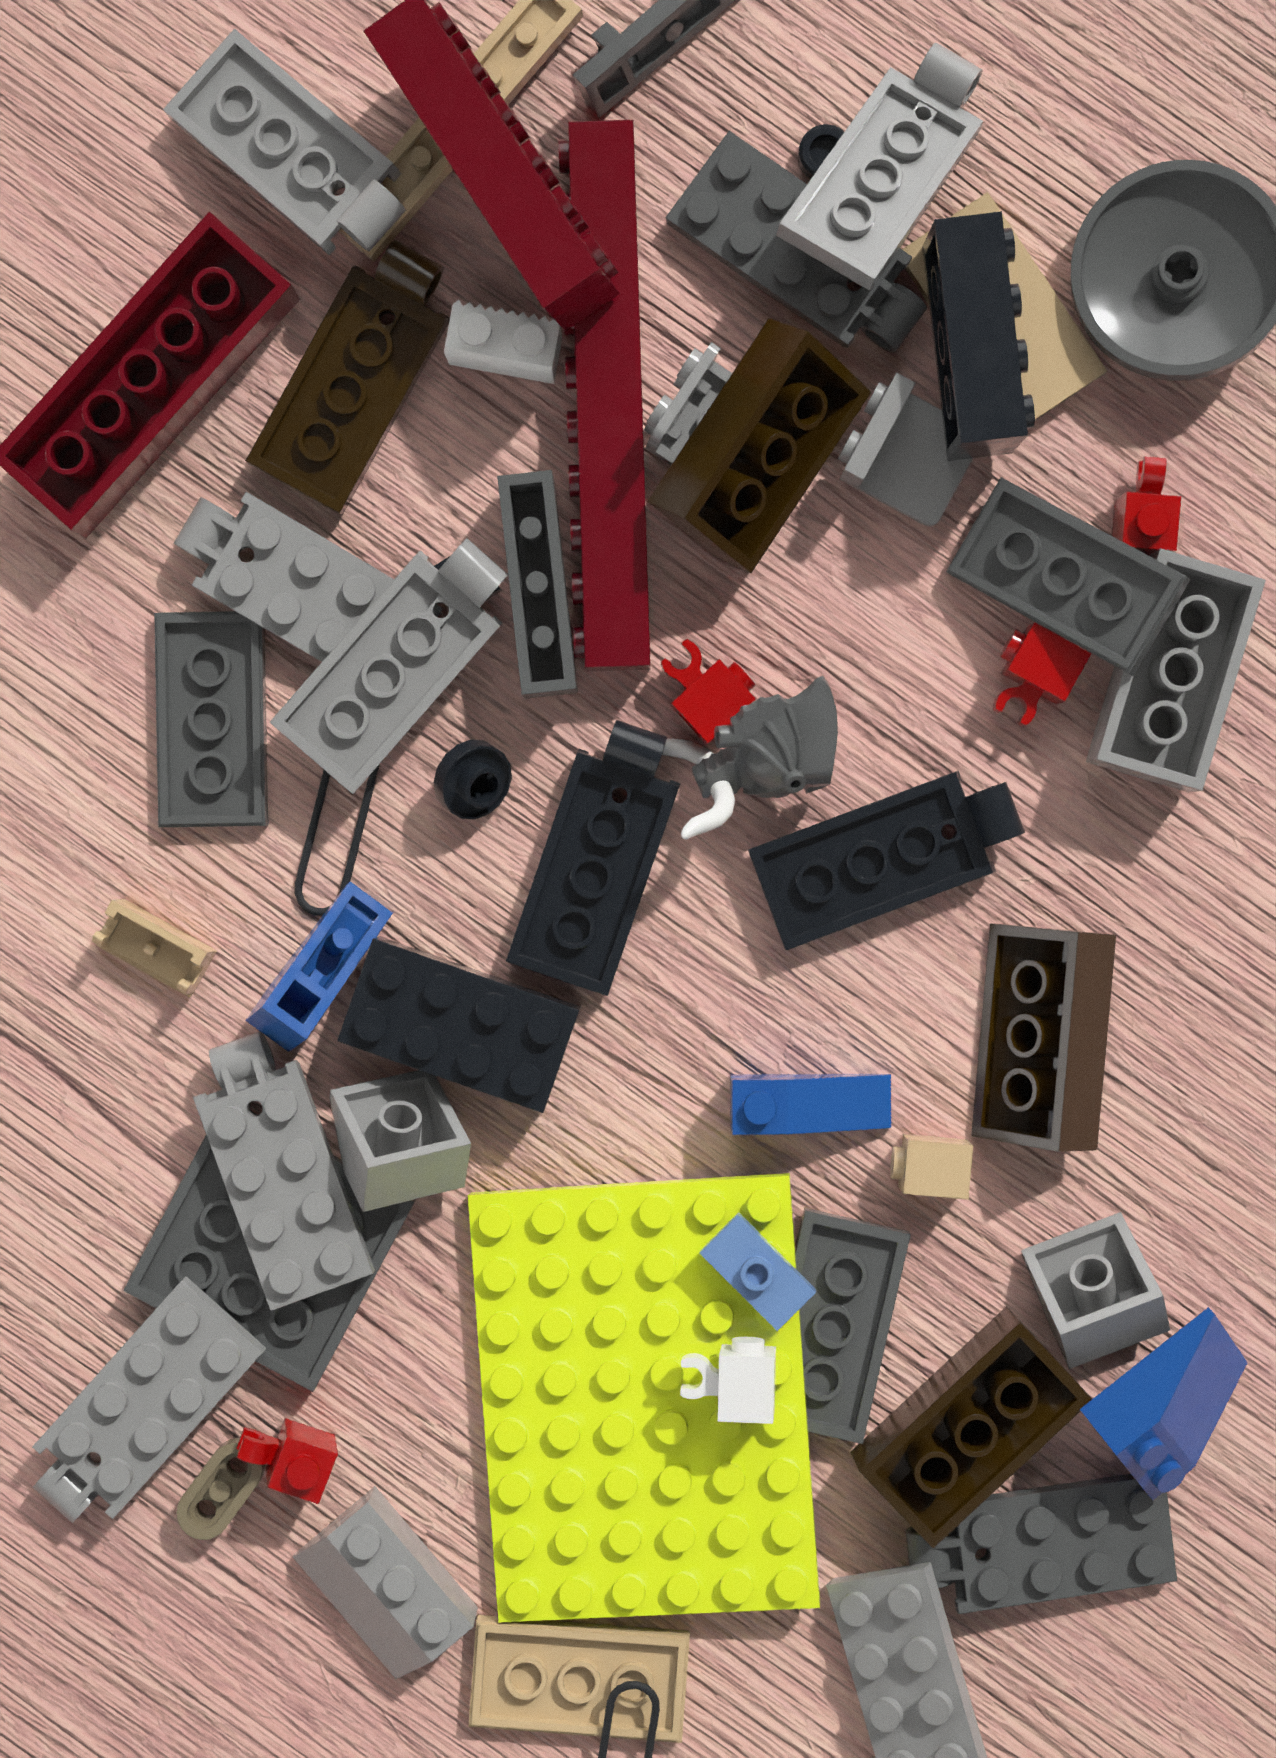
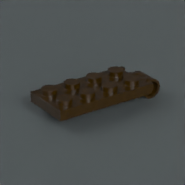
(353, 379)

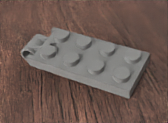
(287, 146)
(886, 168)
(293, 585)
(392, 664)
(280, 1174)
(145, 1402)
(905, 1664)

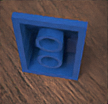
(1169, 1403)

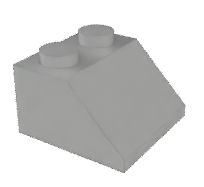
(399, 1139)
(1096, 1290)

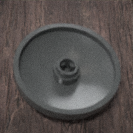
(1177, 270)

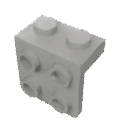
(676, 419)
(903, 454)

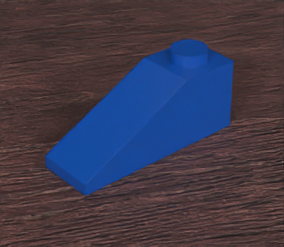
(319, 968)
(808, 1103)

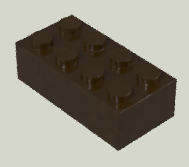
(760, 445)

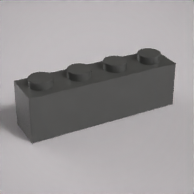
(537, 584)

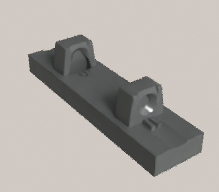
(642, 47)

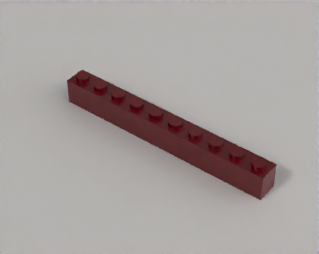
(608, 410)

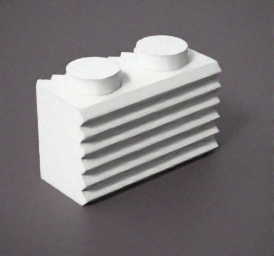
(503, 342)

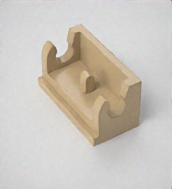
(154, 946)

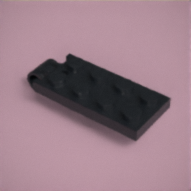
(881, 857)
(596, 862)

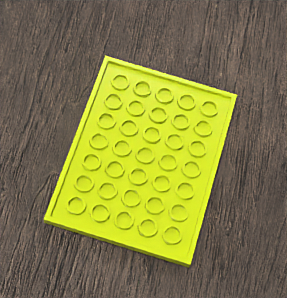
(596, 1466)

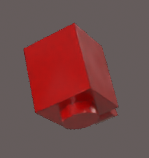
(1145, 516)
(1042, 666)
(709, 696)
(295, 1460)

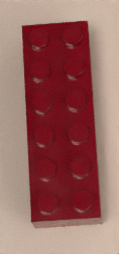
(487, 153)
(146, 375)

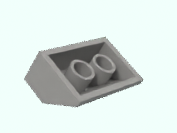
(388, 1585)

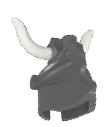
(769, 751)

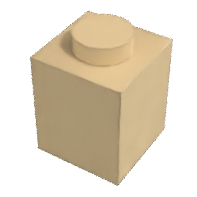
(933, 1166)

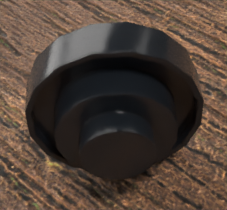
(472, 779)

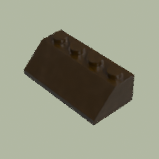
(1043, 1037)
(969, 1427)

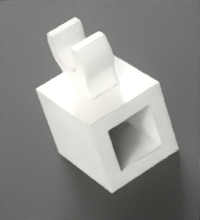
(742, 1382)

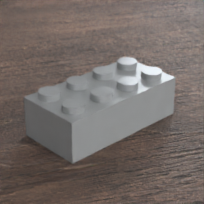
(1173, 708)

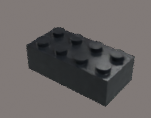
(976, 335)
(459, 1023)

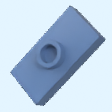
(758, 1271)

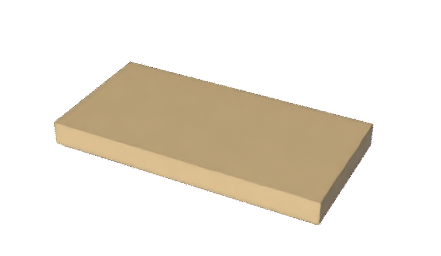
(1058, 352)
(562, 1672)

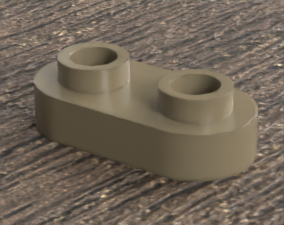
(222, 1487)

